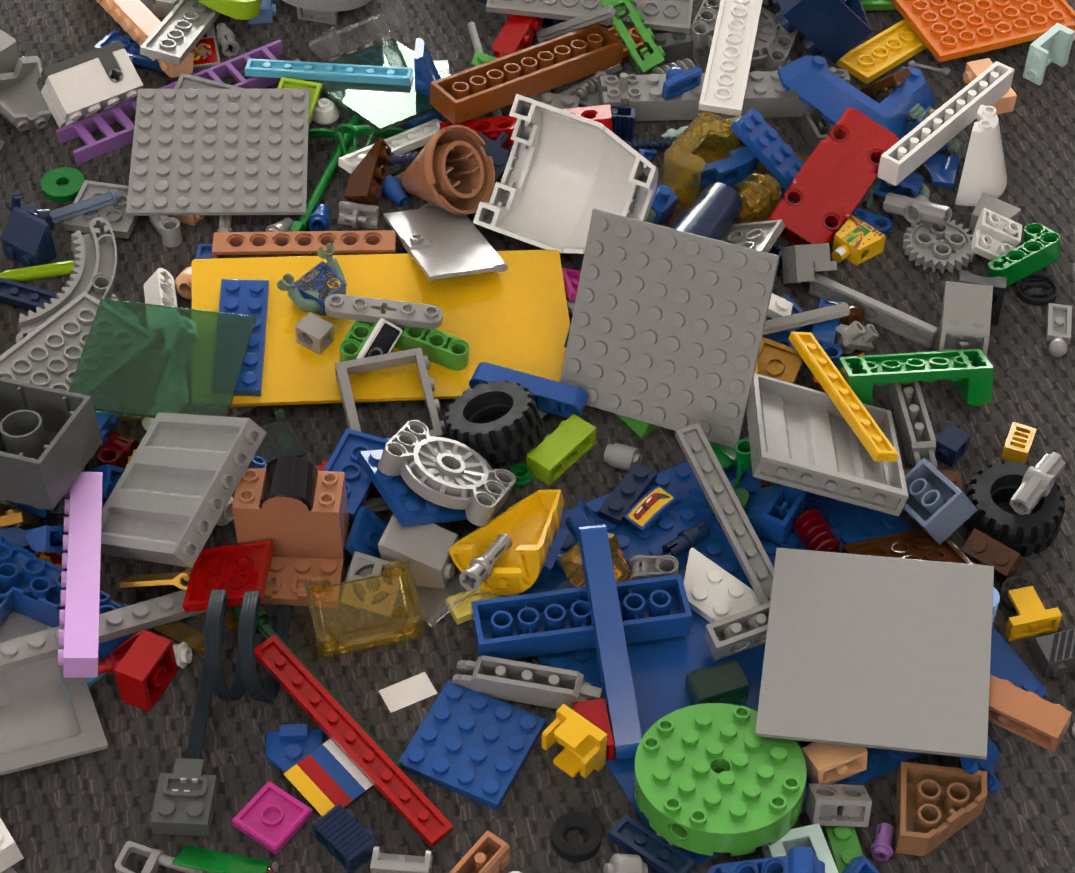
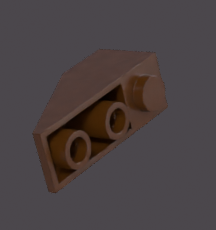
(367, 179)

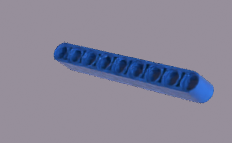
(610, 639)

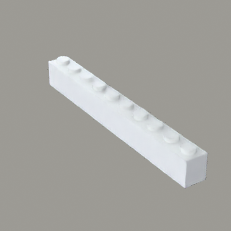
(944, 123)

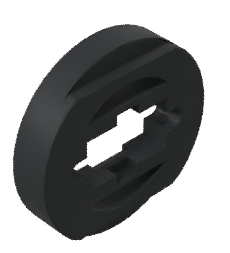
(1040, 281)

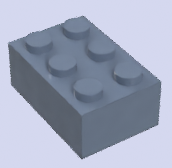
(935, 502)

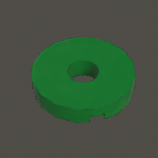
(58, 176)

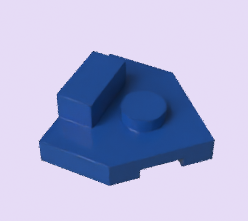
(291, 744)

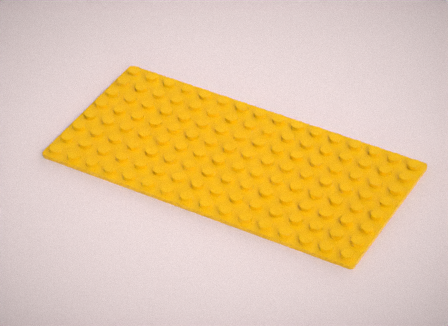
(504, 316)

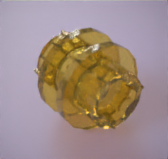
(758, 195)

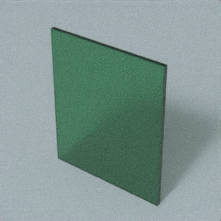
(380, 104)
(162, 359)

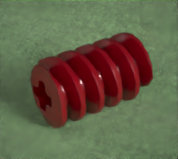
(815, 532)

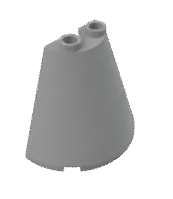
(21, 98)

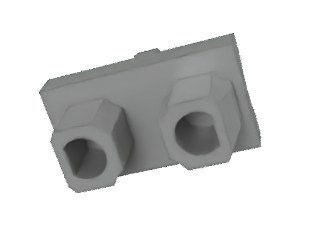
(358, 215)
(856, 337)

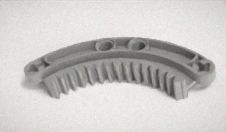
(92, 273)

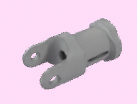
(222, 32)

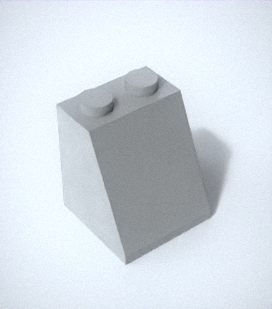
(424, 548)

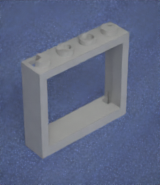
(384, 361)

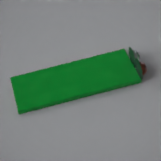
(222, 862)

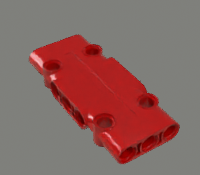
(833, 179)

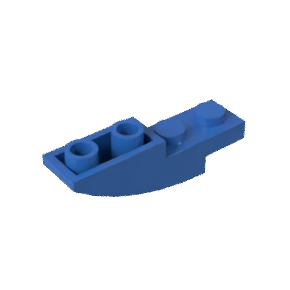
(730, 170)

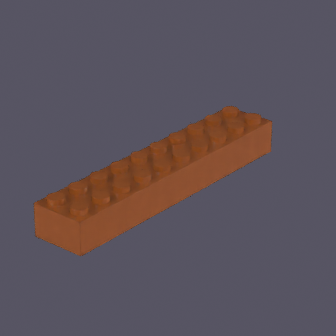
(525, 73)

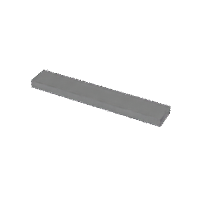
(875, 311)

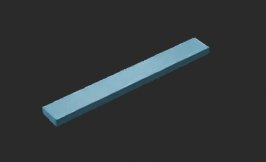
(329, 72)

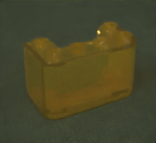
(702, 142)

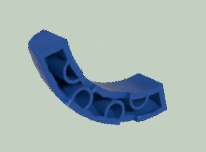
(50, 538)

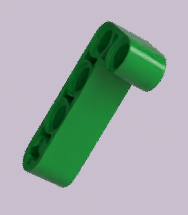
(1039, 250)

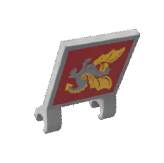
(206, 51)

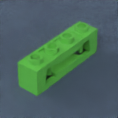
(651, 61)

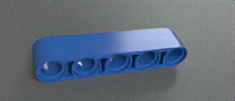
(549, 395)

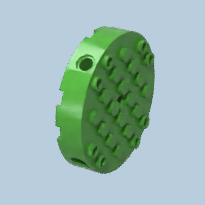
(715, 782)

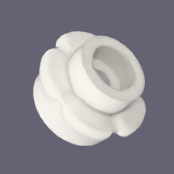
(183, 654)

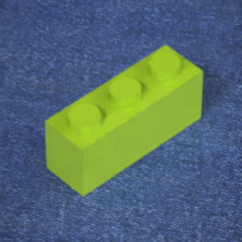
(561, 449)

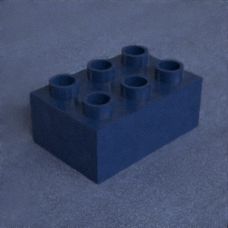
(826, 24)

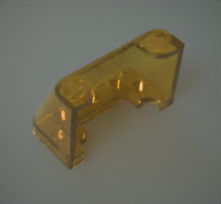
(364, 611)

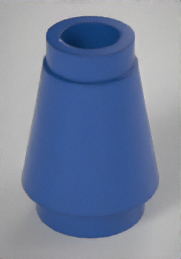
(394, 191)
(320, 219)

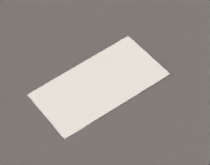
(407, 692)

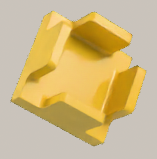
(582, 743)

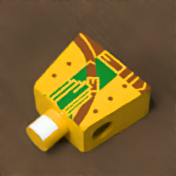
(857, 242)

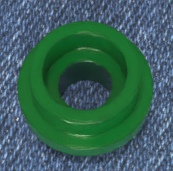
(522, 473)

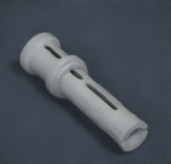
(481, 567)

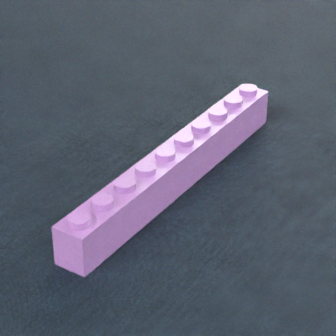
(82, 577)

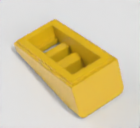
(1017, 447)

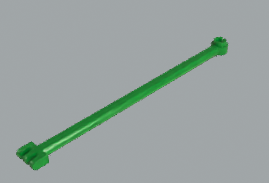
(325, 180)

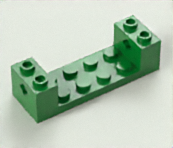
(966, 367)

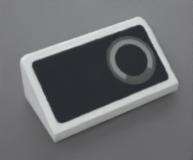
(381, 339)

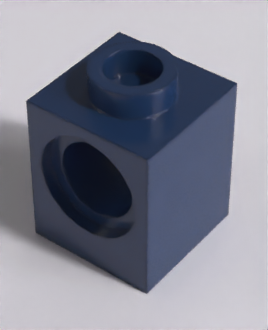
(951, 444)

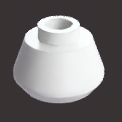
(325, 112)

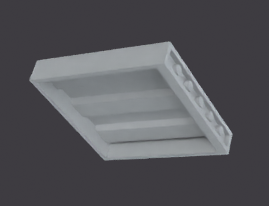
(809, 446)
(177, 487)

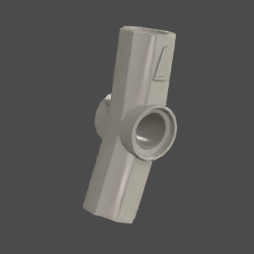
(1037, 483)

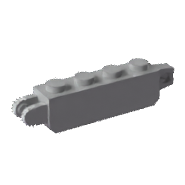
(913, 422)
(525, 682)

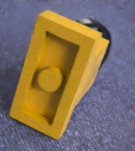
(1032, 616)

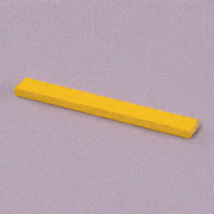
(843, 397)

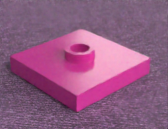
(272, 817)

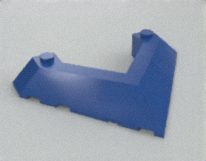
(832, 95)
(35, 589)

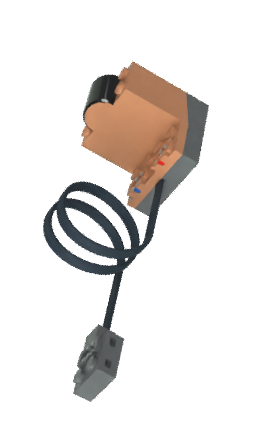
(309, 527)

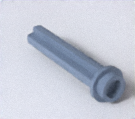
(85, 206)

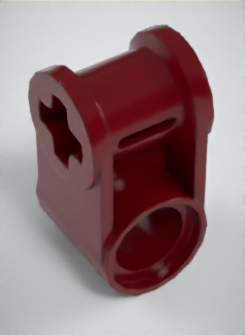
(116, 450)

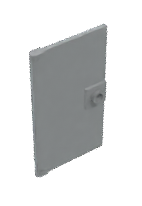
(444, 243)

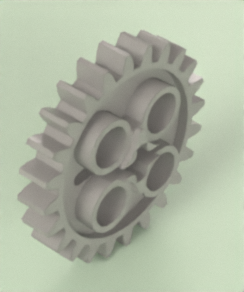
(938, 246)

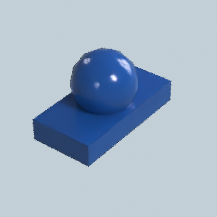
(680, 81)

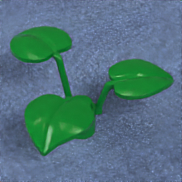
(349, 128)
(738, 457)

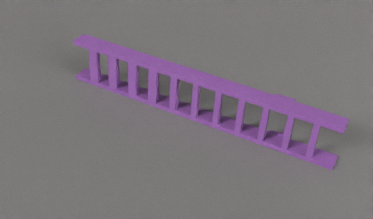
(121, 112)

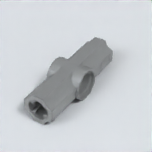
(917, 209)

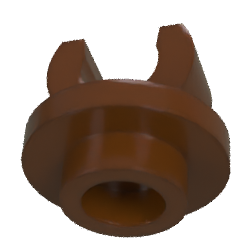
(856, 314)

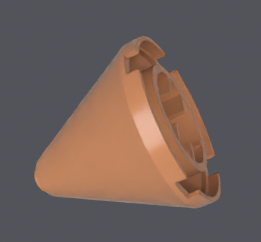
(452, 171)

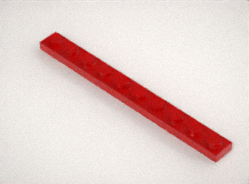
(353, 741)

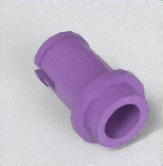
(882, 849)

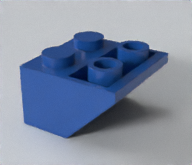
(775, 511)

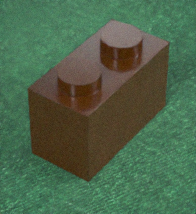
(990, 552)

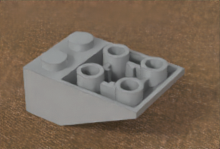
(965, 317)

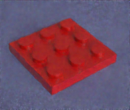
(231, 569)

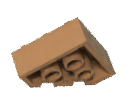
(935, 805)

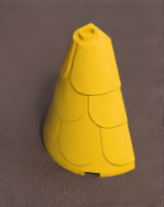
(532, 529)

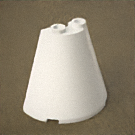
(984, 162)

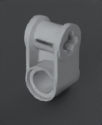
(653, 566)

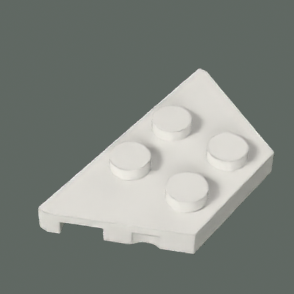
(714, 591)

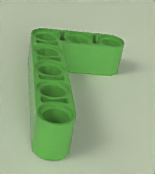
(437, 345)

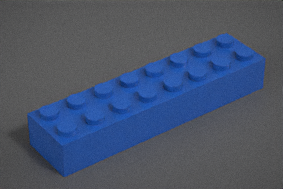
(563, 623)

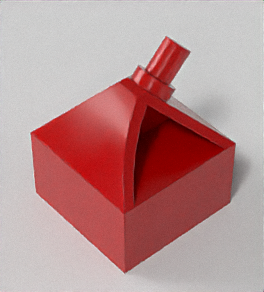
(142, 668)

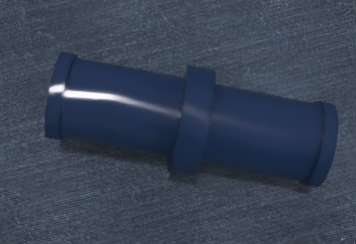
(686, 539)

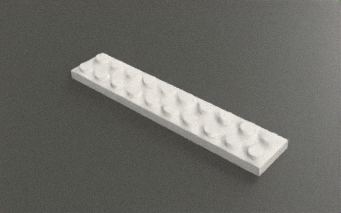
(730, 57)

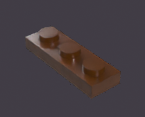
(886, 83)

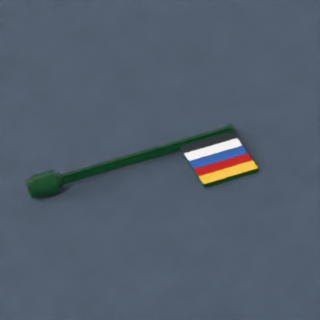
(325, 774)

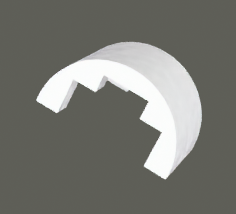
(560, 174)

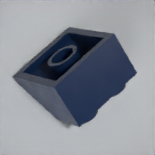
(28, 239)

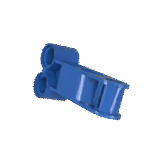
(826, 335)
(799, 860)

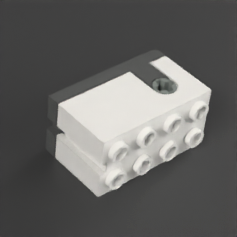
(89, 83)

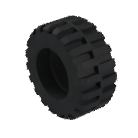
(495, 421)
(1020, 533)

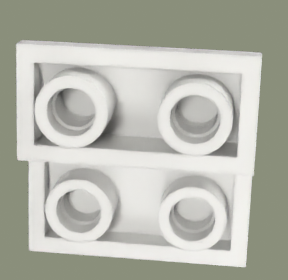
(995, 235)

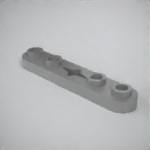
(370, 310)

